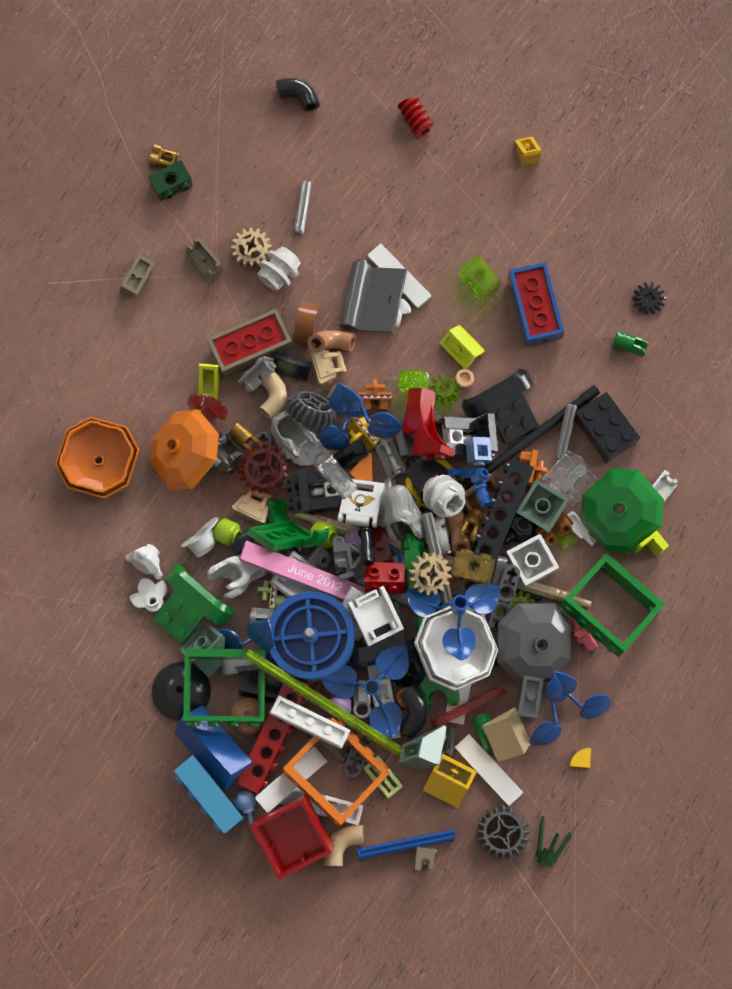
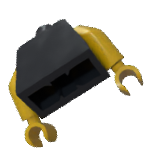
(420, 472)

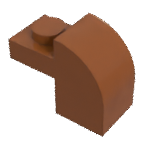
(306, 321)

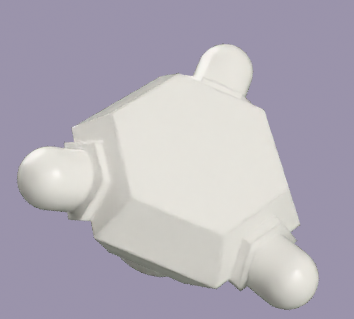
(146, 560)

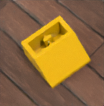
(450, 781)

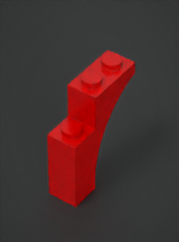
(421, 426)

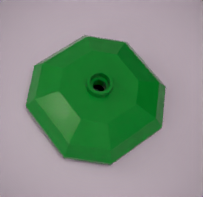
(640, 514)

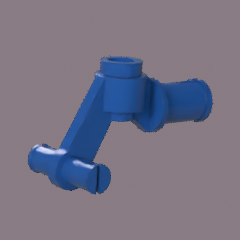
(478, 478)

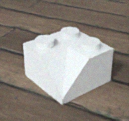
(533, 560)

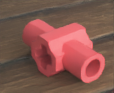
(583, 636)

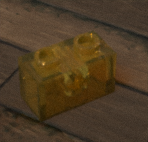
(462, 570)

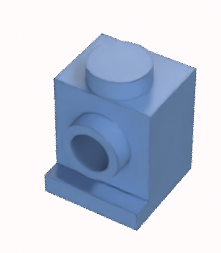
(478, 451)

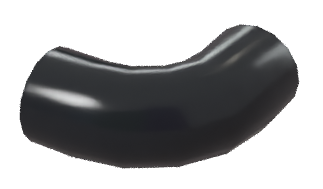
(299, 89)
(417, 711)

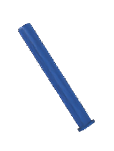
(405, 844)

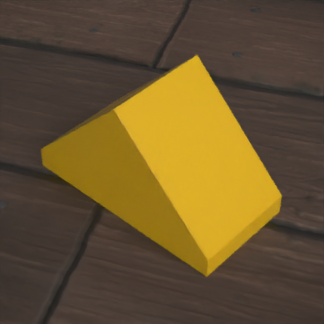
(528, 151)

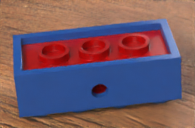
(535, 304)

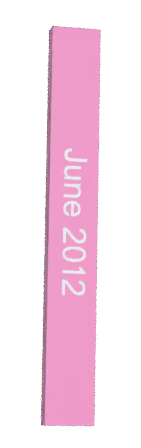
(296, 571)

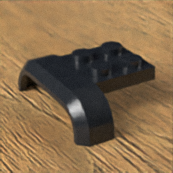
(507, 404)
(367, 655)

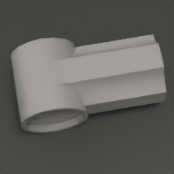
(235, 667)
(361, 699)

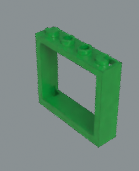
(628, 583)
(214, 721)

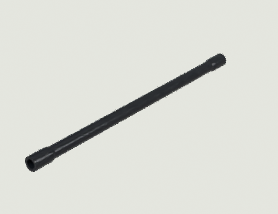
(584, 398)

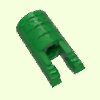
(630, 343)
(478, 722)

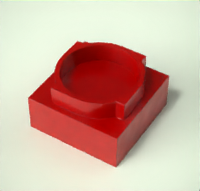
(292, 836)

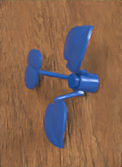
(346, 400)
(259, 632)
(457, 641)
(394, 664)
(558, 689)

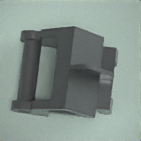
(226, 461)
(346, 560)

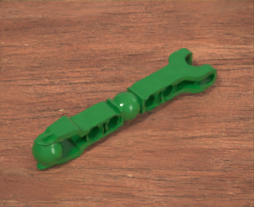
(413, 547)

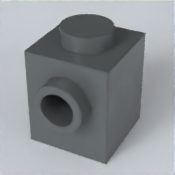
(316, 556)

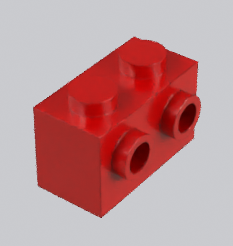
(387, 575)

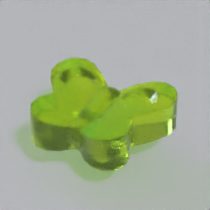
(566, 540)

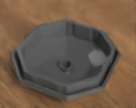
(519, 637)

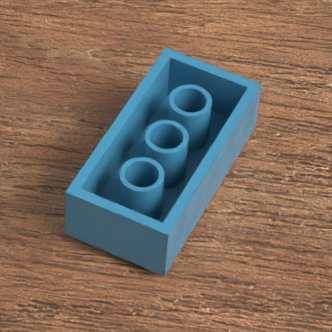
(211, 797)

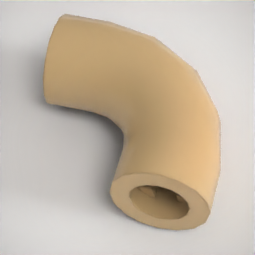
(276, 396)
(342, 839)

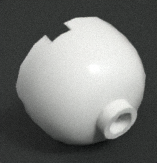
(443, 535)

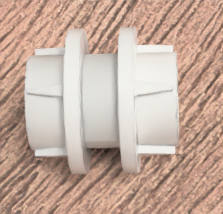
(276, 271)
(443, 496)

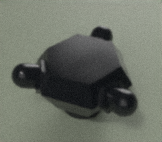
(520, 529)

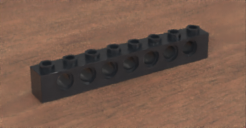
(523, 473)

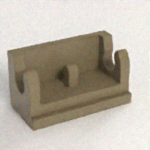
(203, 259)
(137, 275)
(424, 854)

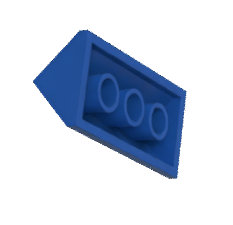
(214, 749)

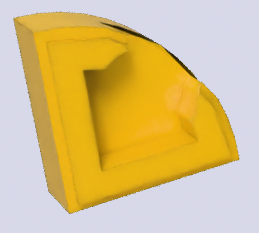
(581, 759)

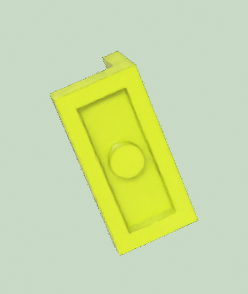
(461, 346)
(655, 544)

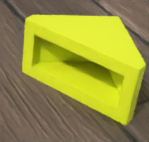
(209, 380)

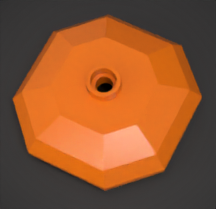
(94, 440)
(184, 450)

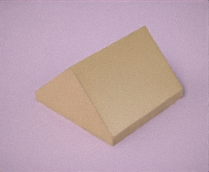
(507, 735)

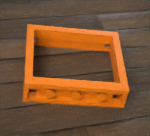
(303, 785)

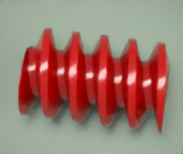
(415, 117)

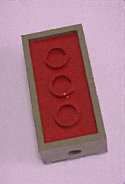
(249, 341)

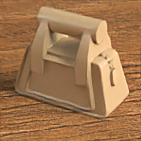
(324, 368)
(252, 509)

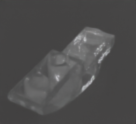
(329, 468)

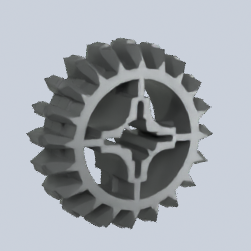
(310, 409)
(518, 827)

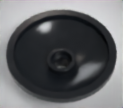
(165, 690)

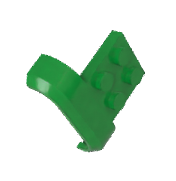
(283, 532)
(189, 606)

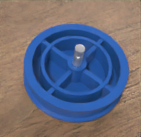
(312, 636)

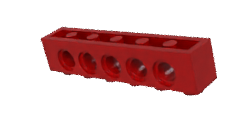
(248, 778)

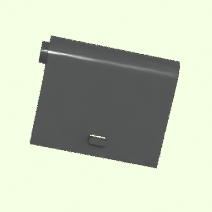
(372, 298)

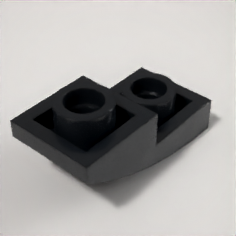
(291, 368)

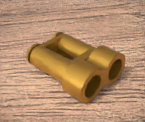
(158, 152)

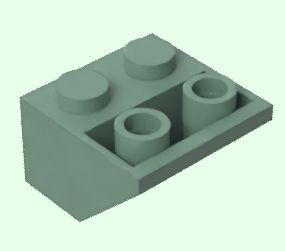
(424, 750)

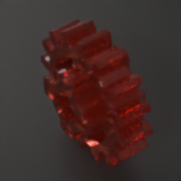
(209, 406)

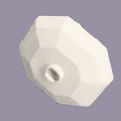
(444, 667)

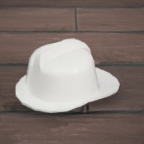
(203, 540)

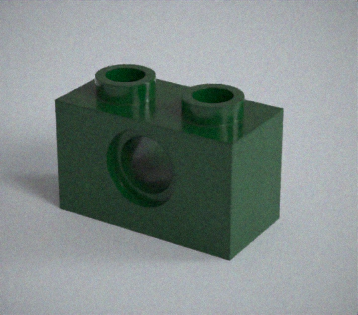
(173, 172)

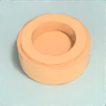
(465, 378)

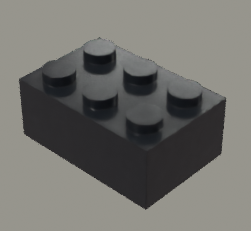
(606, 427)

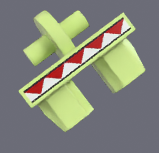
(275, 600)

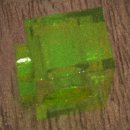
(475, 267)

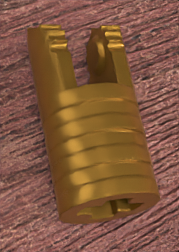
(243, 436)
(472, 523)

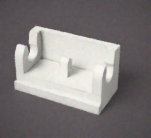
(665, 485)

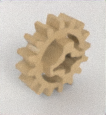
(246, 241)
(430, 565)

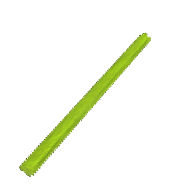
(324, 702)

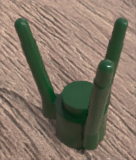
(547, 856)

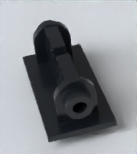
(351, 454)

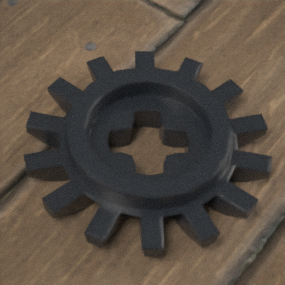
(654, 304)

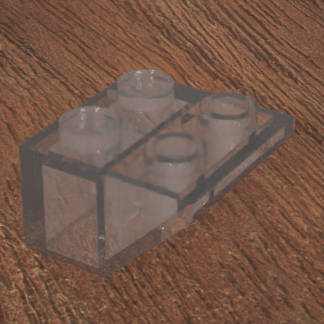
(570, 477)

